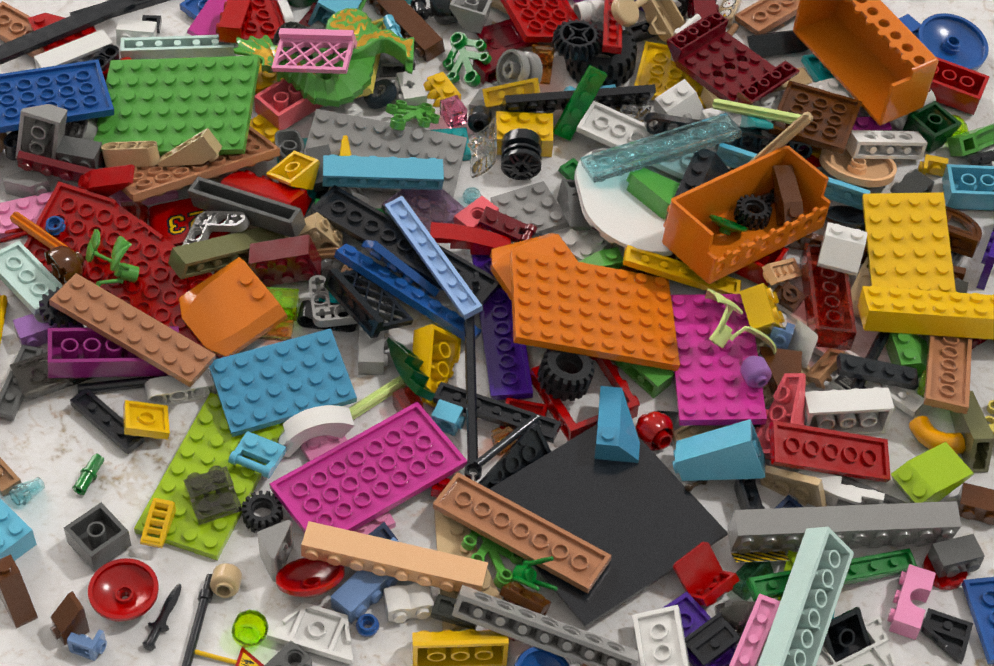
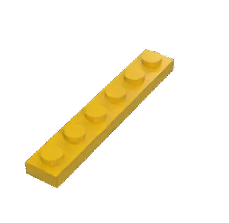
(676, 271)

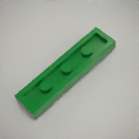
(579, 102)

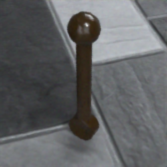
(689, 487)

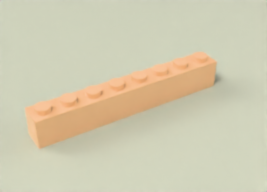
(392, 558)

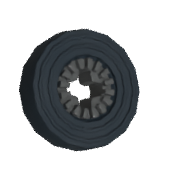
(383, 94)

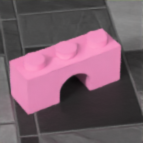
(906, 617)

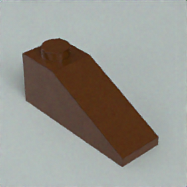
(787, 194)

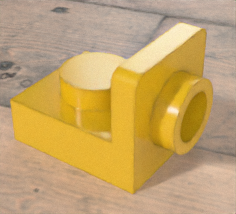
(933, 165)

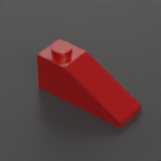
(107, 180)

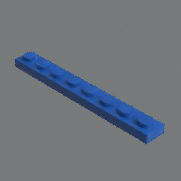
(403, 290)

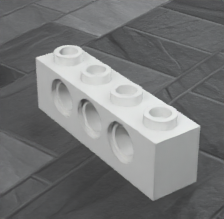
(886, 144)

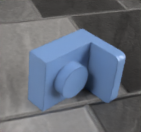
(782, 337)
(85, 647)

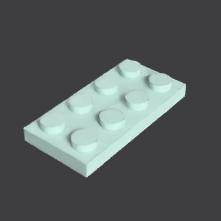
(25, 275)

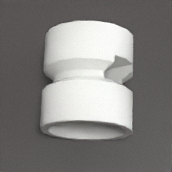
(589, 10)

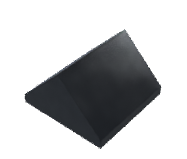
(846, 635)

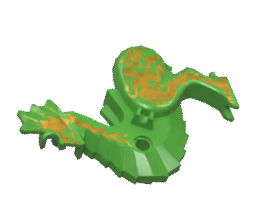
(331, 88)

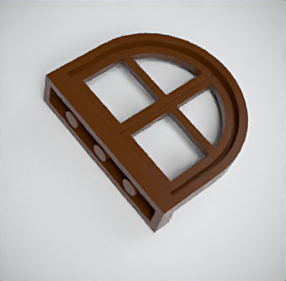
(963, 241)

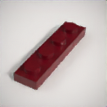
(50, 166)

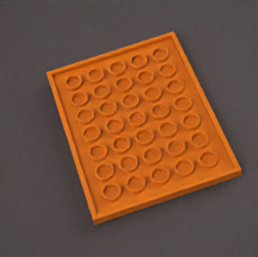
(592, 310)

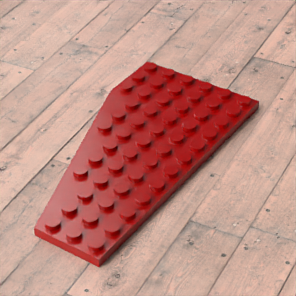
(157, 284)

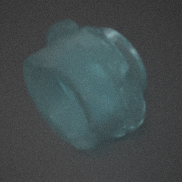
(471, 195)

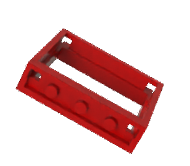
(560, 413)

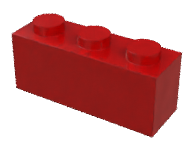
(234, 20)

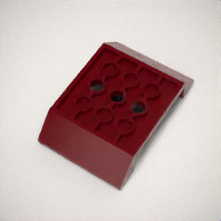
(706, 52)

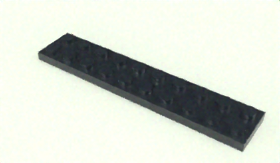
(368, 223)

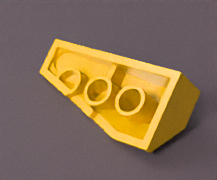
(439, 352)

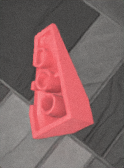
(786, 407)

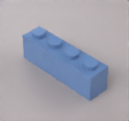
(360, 593)

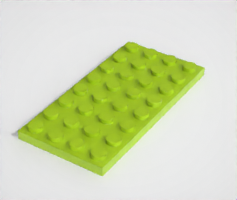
(203, 447)

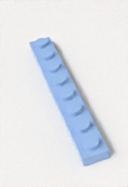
(434, 258)

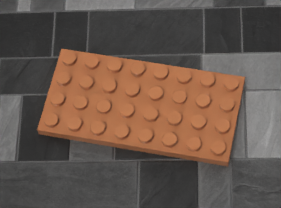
(157, 180)

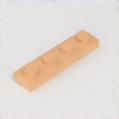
(781, 271)

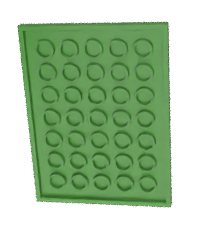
(180, 98)

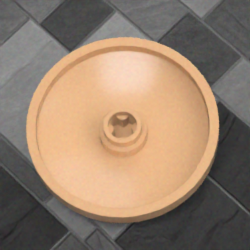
(858, 171)

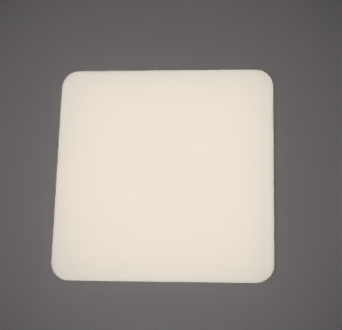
(803, 340)

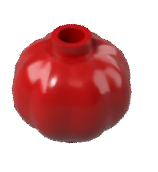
(652, 428)

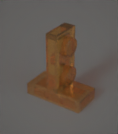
(546, 55)

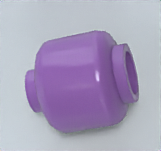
(755, 371)

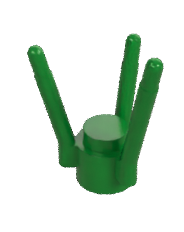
(527, 575)

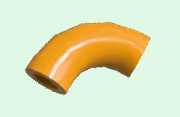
(932, 437)

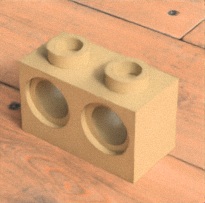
(322, 232)

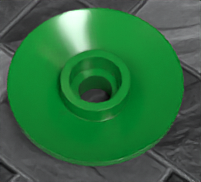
(727, 226)

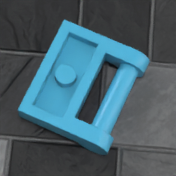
(258, 449)

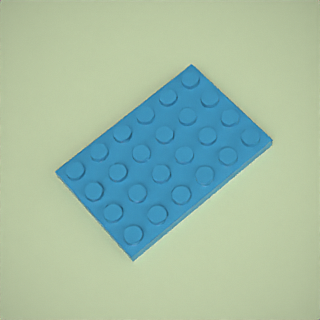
(281, 381)

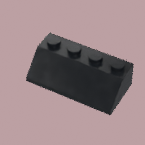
(702, 168)

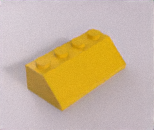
(459, 648)

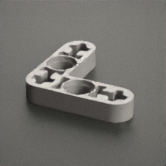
(209, 222)
(325, 308)

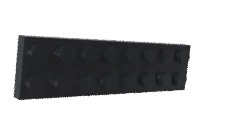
(552, 101)

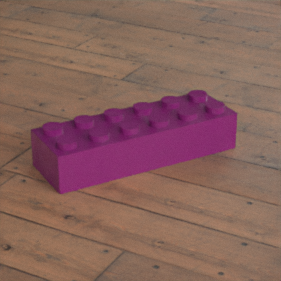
(89, 354)

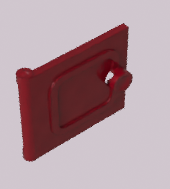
(503, 34)

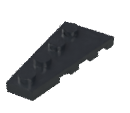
(522, 453)

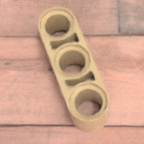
(131, 152)

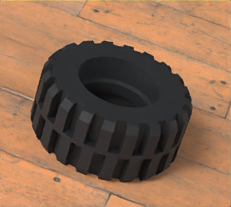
(617, 66)

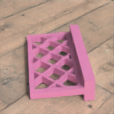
(315, 40)

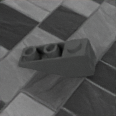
(570, 205)

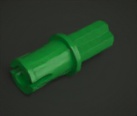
(88, 474)

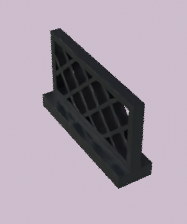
(361, 307)

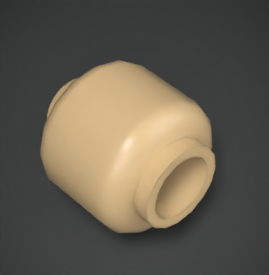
(226, 580)

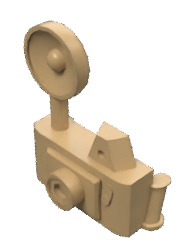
(660, 14)

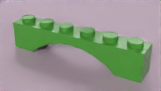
(971, 141)

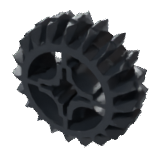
(573, 38)

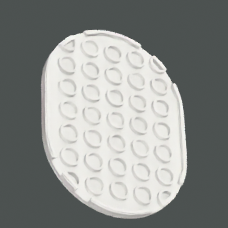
(620, 214)

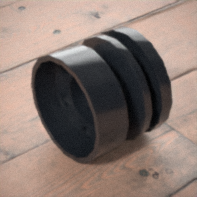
(521, 154)

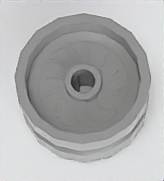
(518, 66)

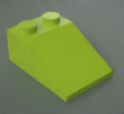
(931, 474)

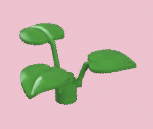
(121, 270)

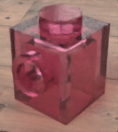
(453, 111)

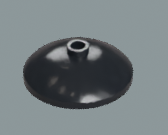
(846, 216)

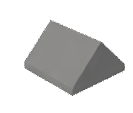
(275, 546)

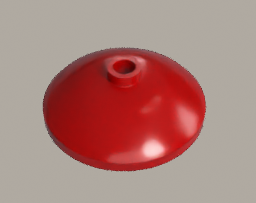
(308, 577)
(122, 579)

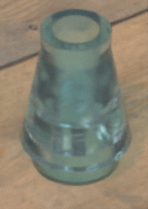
(25, 491)

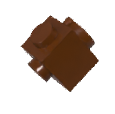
(789, 296)

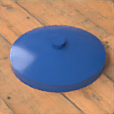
(954, 40)

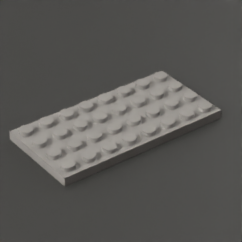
(378, 139)

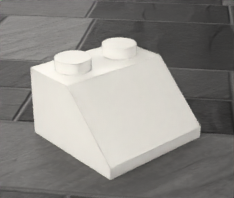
(679, 101)
(842, 248)

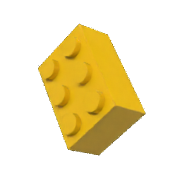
(538, 122)

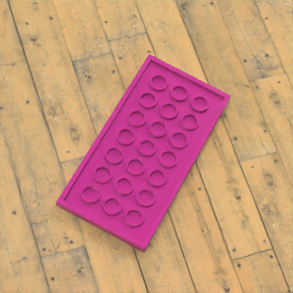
(709, 377)
(370, 472)

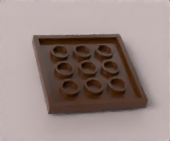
(831, 113)

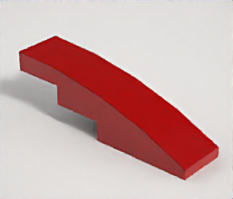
(466, 237)

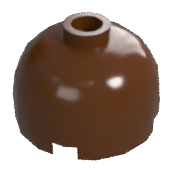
(64, 263)

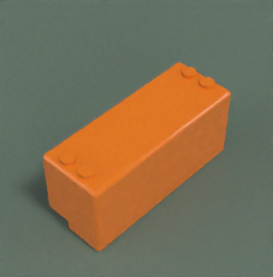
(868, 54)
(714, 255)

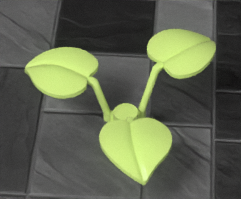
(723, 332)

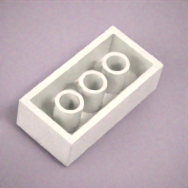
(850, 410)

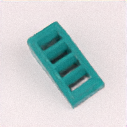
(755, 123)

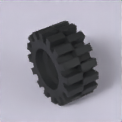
(752, 220)
(261, 501)

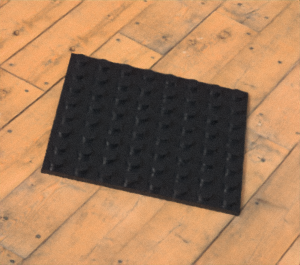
(618, 506)

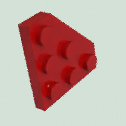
(44, 19)

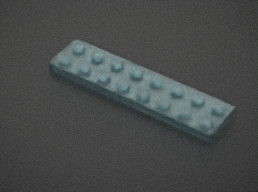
(660, 147)

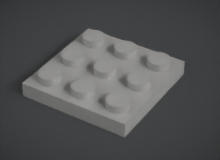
(532, 206)

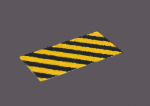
(760, 557)

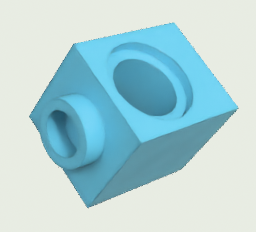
(448, 417)

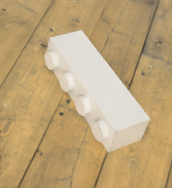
(75, 51)

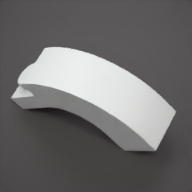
(315, 422)

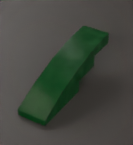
(408, 367)

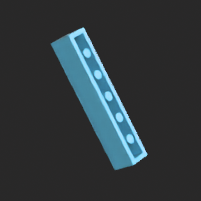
(383, 172)

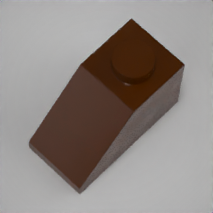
(69, 618)

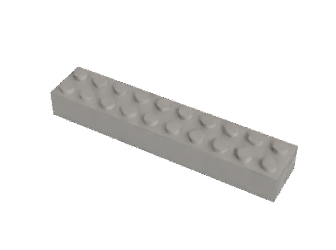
(853, 524)

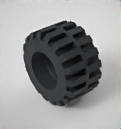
(562, 384)

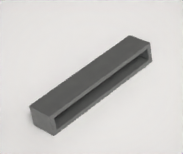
(259, 210)

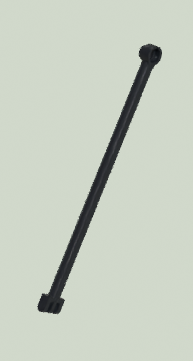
(471, 392)

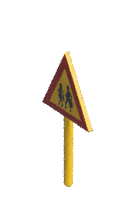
(244, 658)

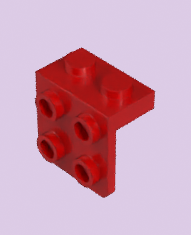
(703, 575)

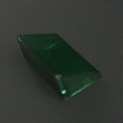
(749, 570)

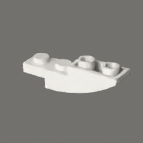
(844, 495)

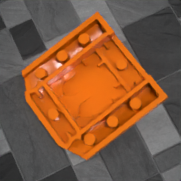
(547, 245)
(230, 309)

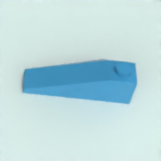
(615, 428)

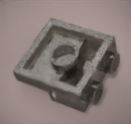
(212, 494)

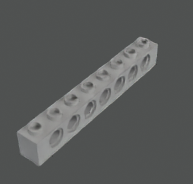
(540, 630)

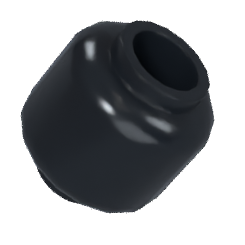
(479, 118)

